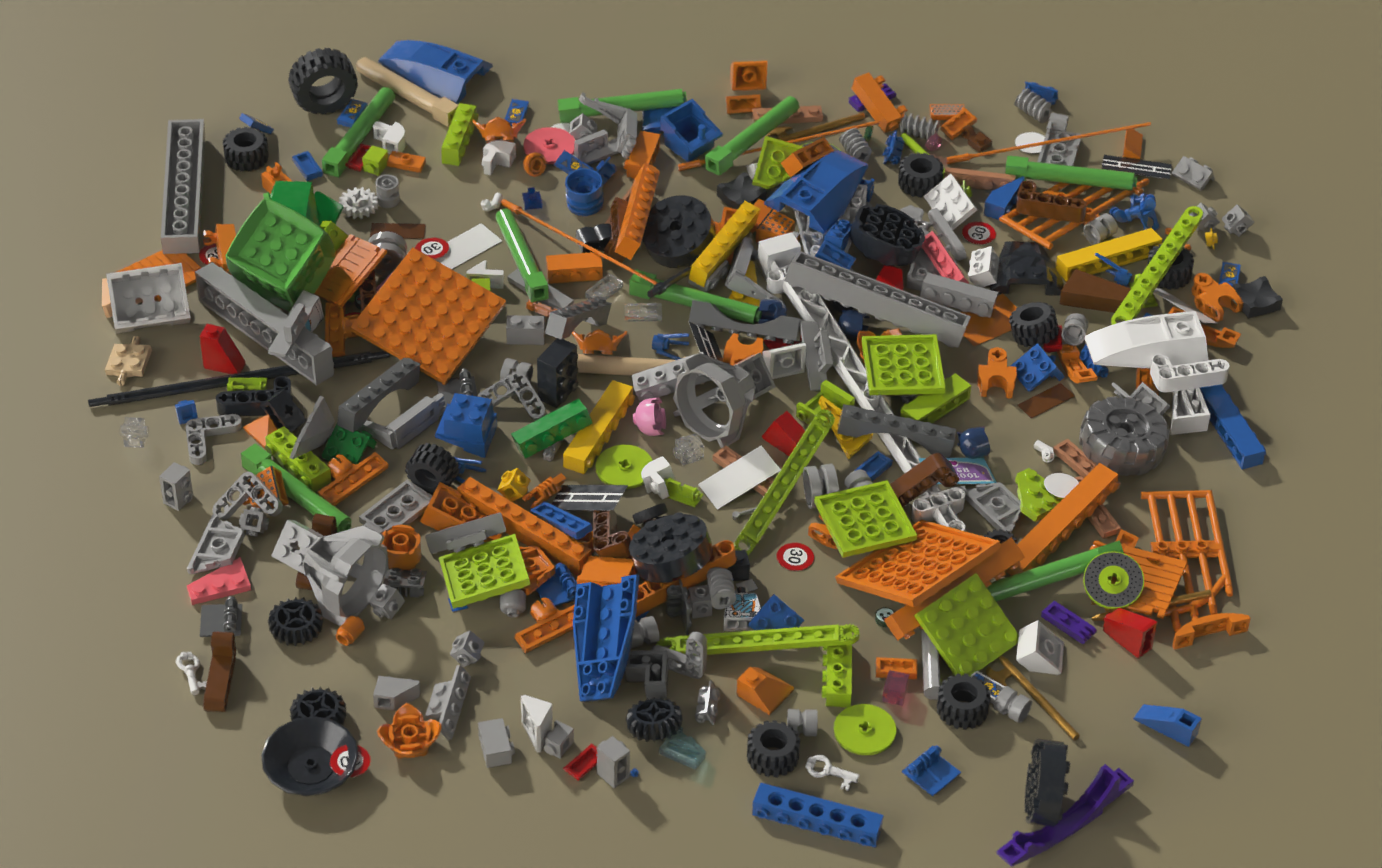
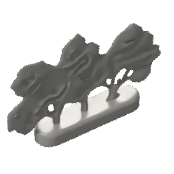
(944, 232)

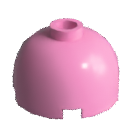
(650, 417)

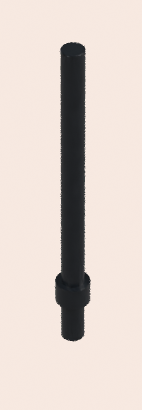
(661, 287)

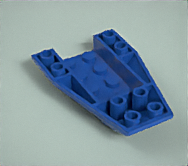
(434, 67)
(821, 189)
(603, 635)

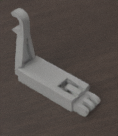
(625, 117)
(736, 277)
(408, 424)

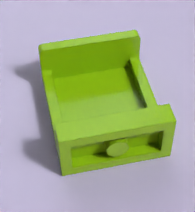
(834, 394)

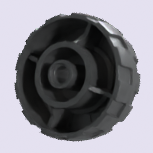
(1124, 435)

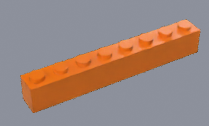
(637, 211)
(1066, 517)
(527, 527)
(903, 622)

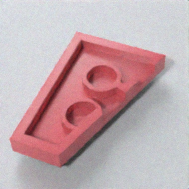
(220, 583)

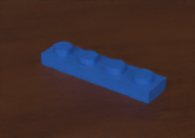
(562, 520)

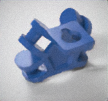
(1146, 209)

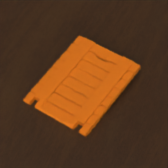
(159, 259)
(349, 269)
(1160, 581)

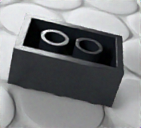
(557, 372)

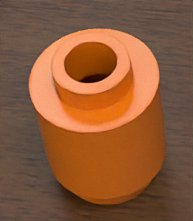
(350, 630)

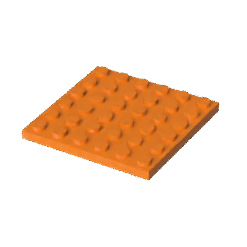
(428, 315)
(920, 567)

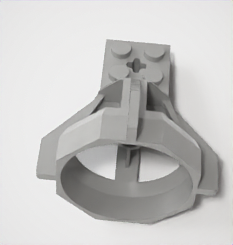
(736, 386)
(330, 561)

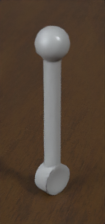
(736, 515)

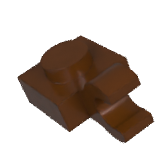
(977, 141)

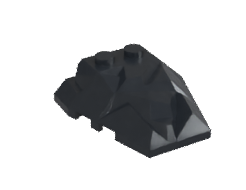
(1026, 265)

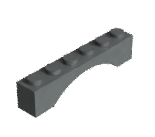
(566, 319)
(783, 327)
(356, 410)
(860, 421)

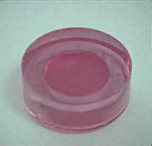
(933, 142)

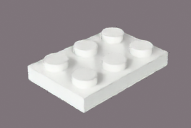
(951, 201)

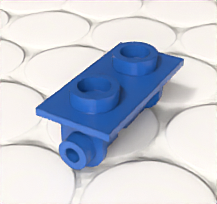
(1048, 93)
(894, 149)
(606, 169)
(1099, 370)

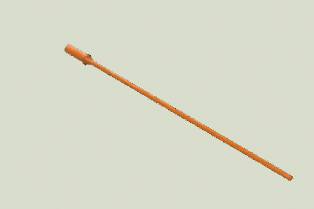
(966, 157)
(698, 163)
(518, 210)

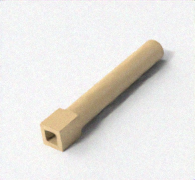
(442, 109)
(616, 364)

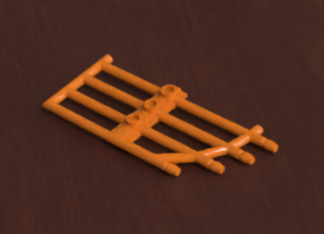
(1091, 214)
(1198, 549)

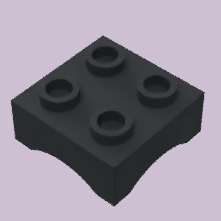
(740, 190)
(1258, 297)

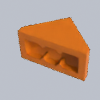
(742, 103)
(260, 429)

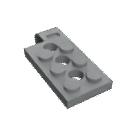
(1055, 130)
(394, 503)

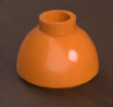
(534, 164)

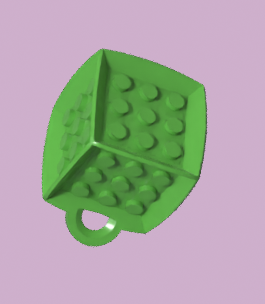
(280, 253)

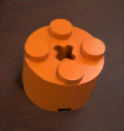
(402, 547)

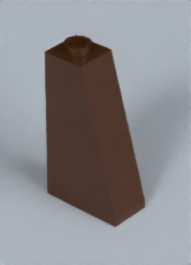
(1092, 292)

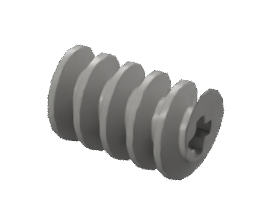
(1034, 105)
(918, 127)
(855, 145)
(721, 587)

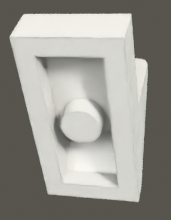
(481, 271)

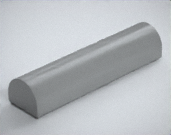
(931, 669)

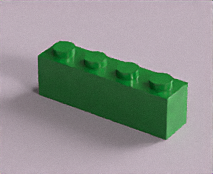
(551, 428)

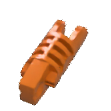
(545, 490)

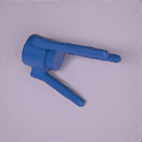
(1122, 276)
(661, 342)
(462, 466)

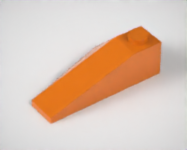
(449, 509)

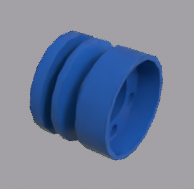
(584, 192)

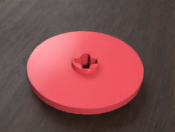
(549, 142)

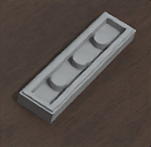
(556, 298)

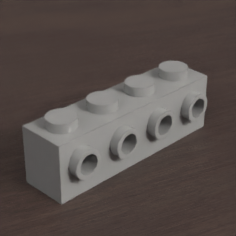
(959, 295)
(661, 379)

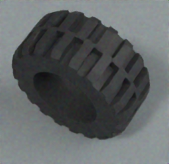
(319, 65)

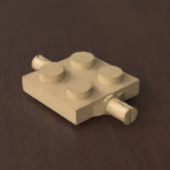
(128, 360)

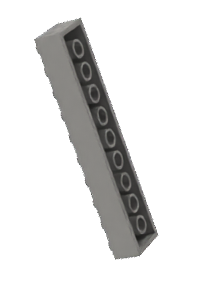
(183, 187)
(876, 299)
(262, 321)

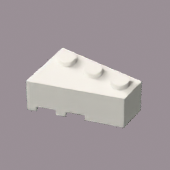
(1189, 412)

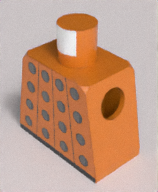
(775, 225)
(273, 480)

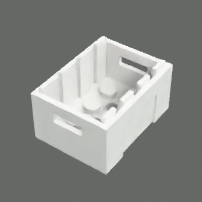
(146, 284)

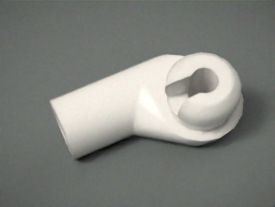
(494, 204)
(1047, 451)

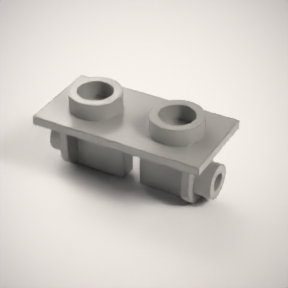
(708, 698)

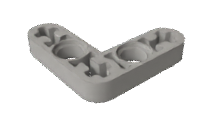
(512, 388)
(200, 433)
(245, 491)
(688, 661)

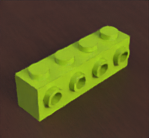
(459, 134)
(934, 406)
(306, 468)
(837, 675)

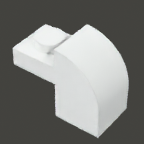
(391, 136)
(498, 153)
(654, 475)

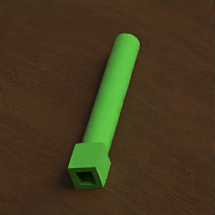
(571, 107)
(722, 158)
(335, 159)
(1069, 174)
(534, 280)
(684, 296)
(257, 459)
(1048, 573)

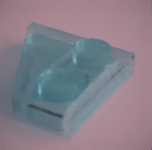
(683, 750)

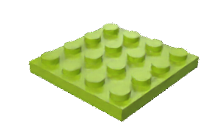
(903, 364)
(865, 518)
(484, 571)
(968, 627)

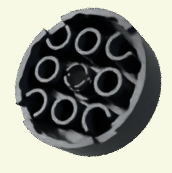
(678, 231)
(886, 235)
(671, 548)
(1046, 782)

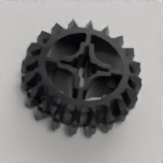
(296, 627)
(319, 704)
(654, 719)

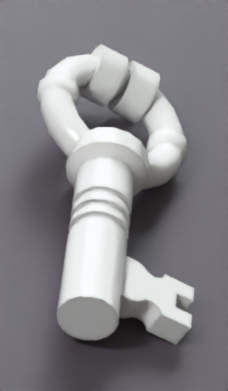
(190, 671)
(829, 769)

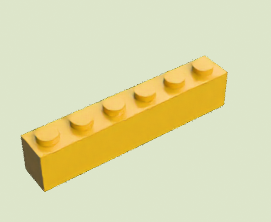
(724, 243)
(1118, 250)
(605, 419)

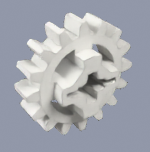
(358, 202)

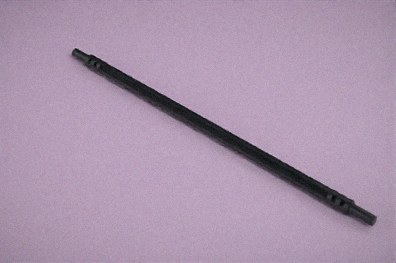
(221, 381)

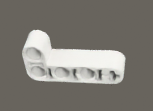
(1187, 376)

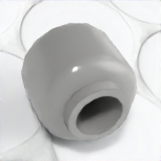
(513, 602)

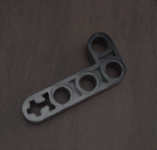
(248, 402)

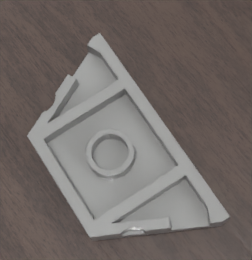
(995, 505)
(217, 546)

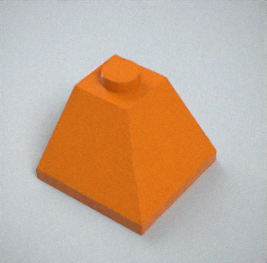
(748, 75)
(762, 689)

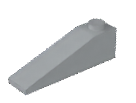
(316, 430)

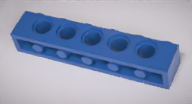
(817, 815)

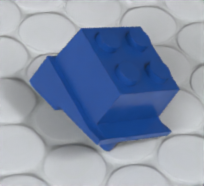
(689, 130)
(468, 424)

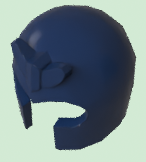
(771, 310)
(852, 322)
(974, 443)

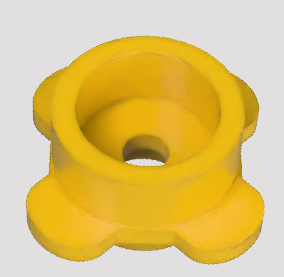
(1211, 238)

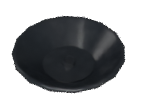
(307, 743)

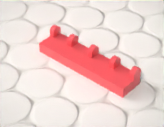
(941, 258)

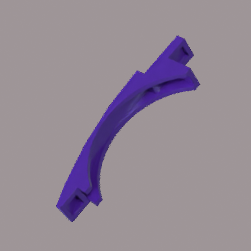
(1101, 792)

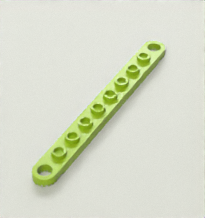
(1158, 265)
(784, 481)
(770, 639)

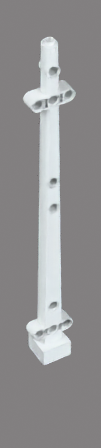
(773, 263)

